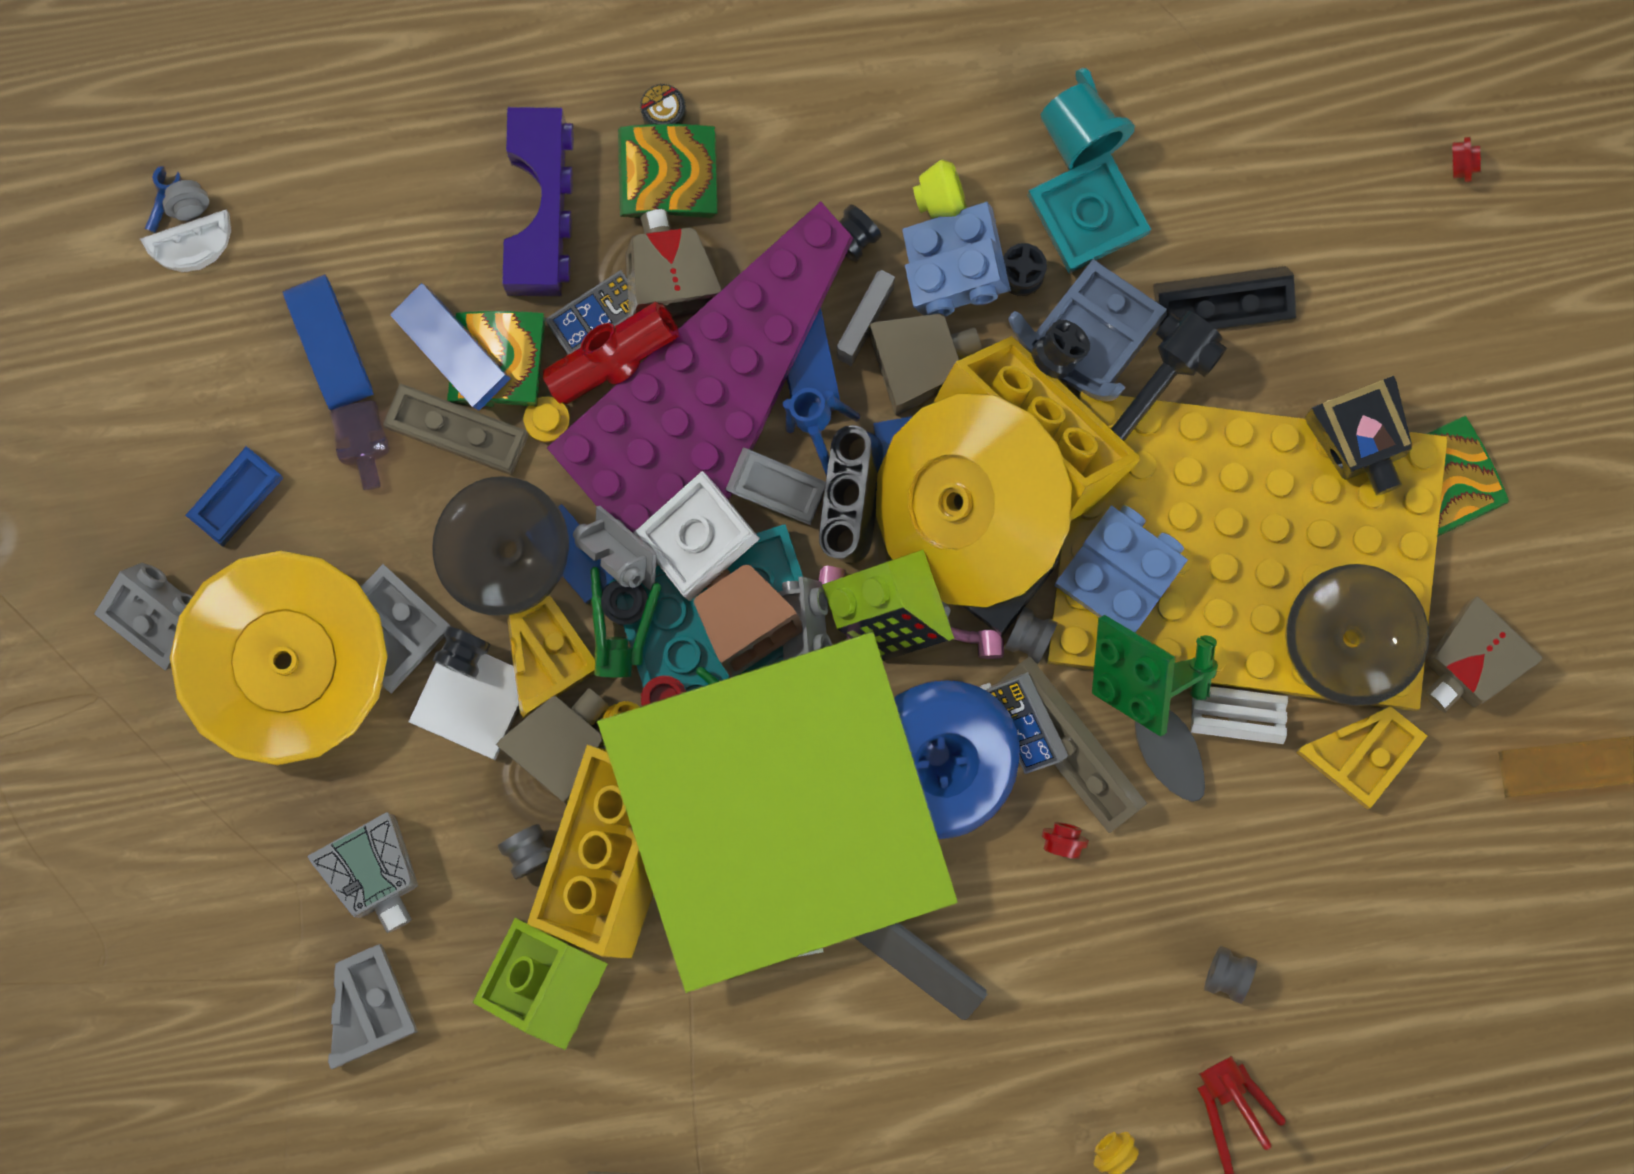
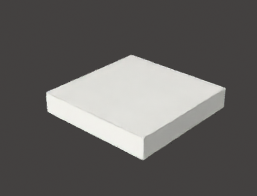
(697, 535)
(470, 709)

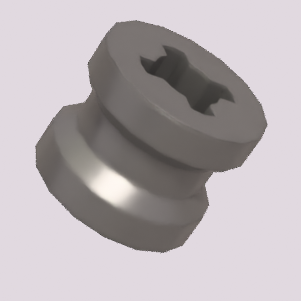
(1031, 635)
(526, 851)
(1230, 974)

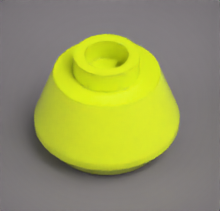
(940, 191)

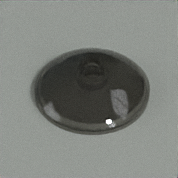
(473, 539)
(1381, 614)

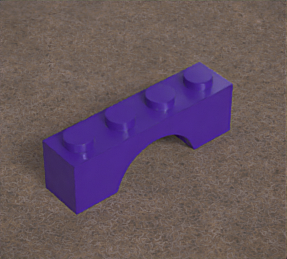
(535, 256)

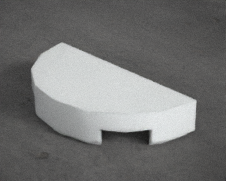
(190, 244)

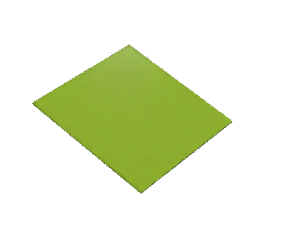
(778, 811)

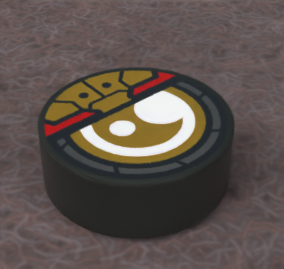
(663, 105)

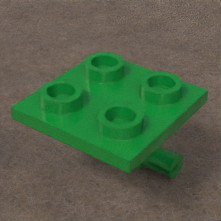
(1143, 677)

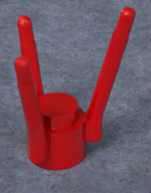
(1227, 1083)

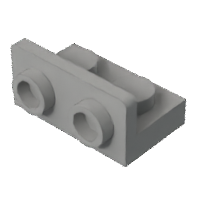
(144, 610)

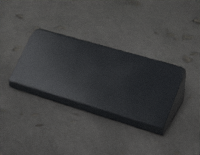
(1232, 297)

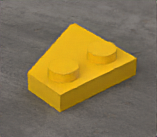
(546, 655)
(1365, 754)

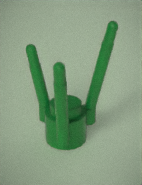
(612, 654)

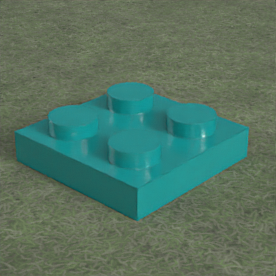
(1089, 212)

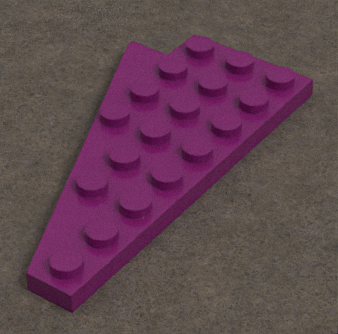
(709, 387)

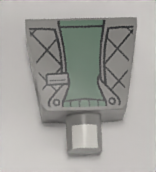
(370, 871)

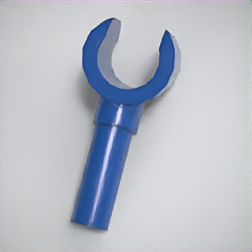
(156, 214)

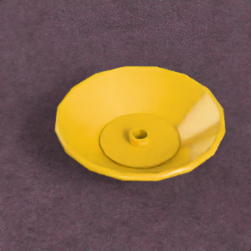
(1010, 490)
(230, 648)

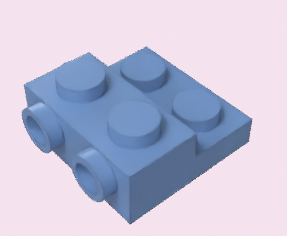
(955, 261)
(1122, 568)

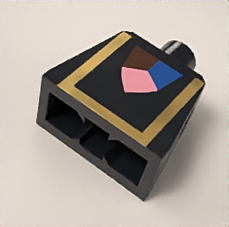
(1364, 433)

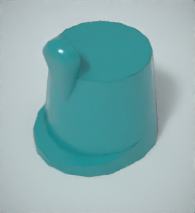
(1083, 123)

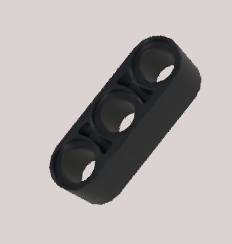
(840, 474)

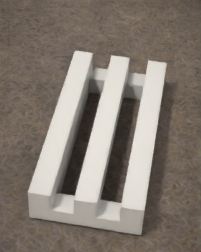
(1239, 708)

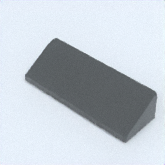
(925, 968)

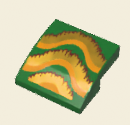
(667, 170)
(516, 345)
(1469, 478)

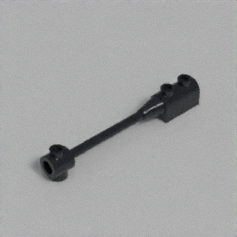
(1186, 348)

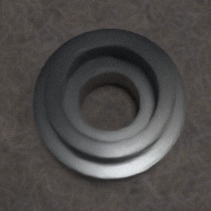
(621, 617)

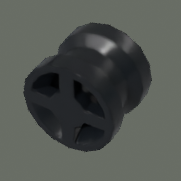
(861, 229)
(1025, 260)
(1060, 349)
(461, 652)

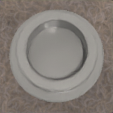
(185, 200)

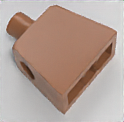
(745, 618)

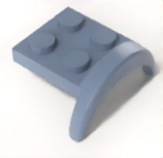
(1114, 319)

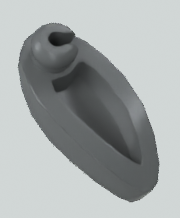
(1173, 758)

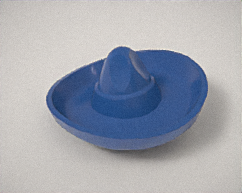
(961, 750)

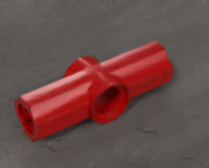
(610, 353)

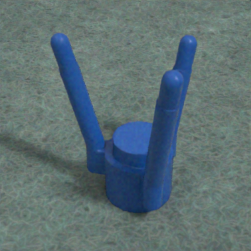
(812, 413)

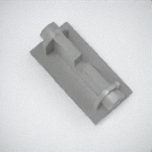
(621, 551)
(811, 605)

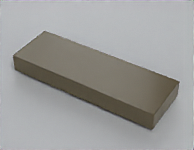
(456, 429)

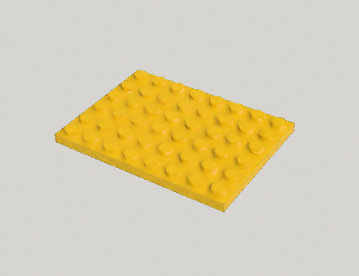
(1257, 524)

